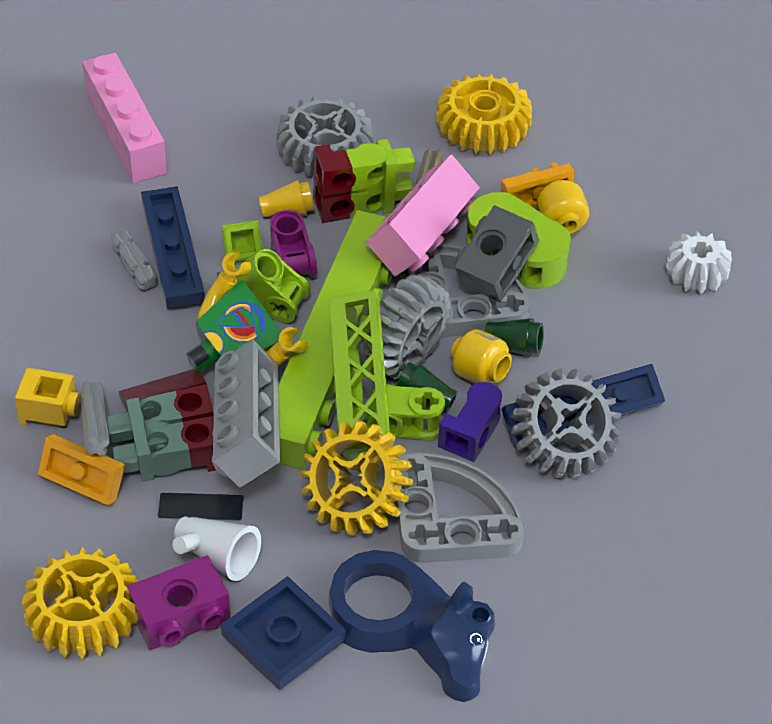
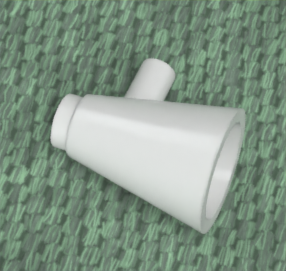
(229, 545)

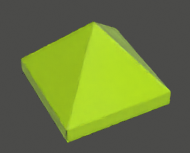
(242, 238)

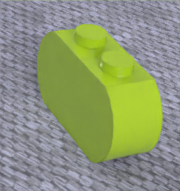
(551, 255)

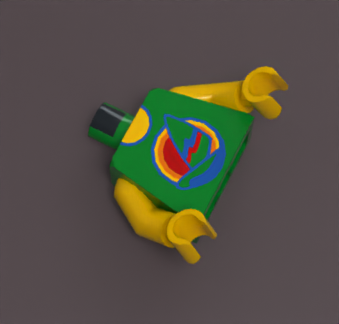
(234, 317)

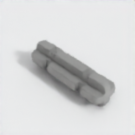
(134, 260)

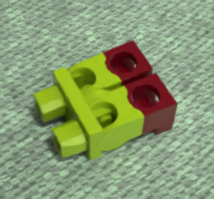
(360, 179)

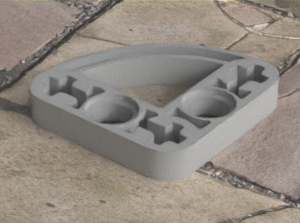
(458, 323)
(429, 526)

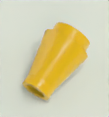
(292, 197)

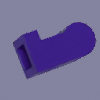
(474, 424)

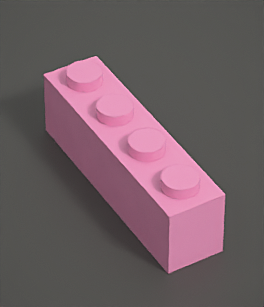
(124, 117)
(423, 217)

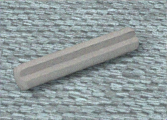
(94, 418)

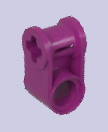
(292, 242)

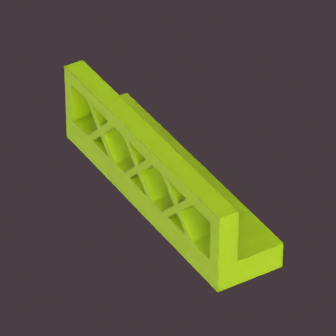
(347, 366)

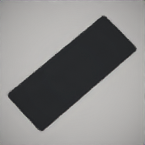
(201, 506)

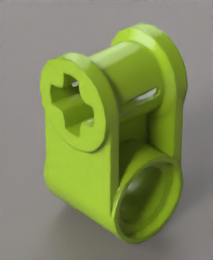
(274, 285)
(409, 410)

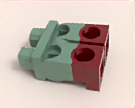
(168, 433)

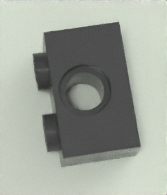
(496, 273)

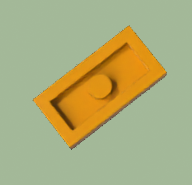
(529, 185)
(77, 470)

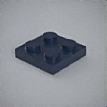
(283, 632)

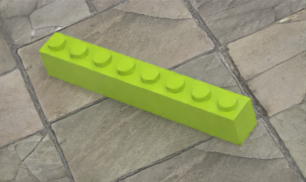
(309, 380)

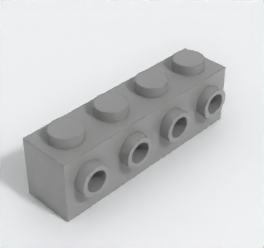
(245, 414)

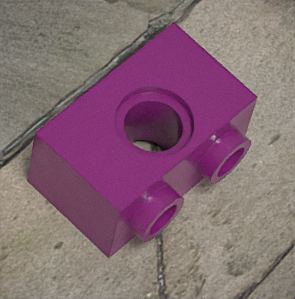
(190, 585)

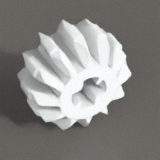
(699, 262)

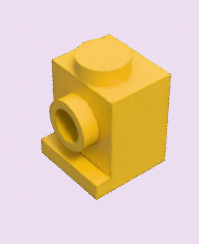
(47, 397)

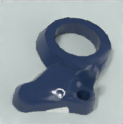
(442, 628)

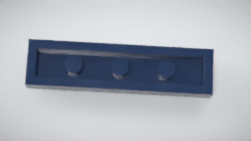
(172, 247)
(633, 391)

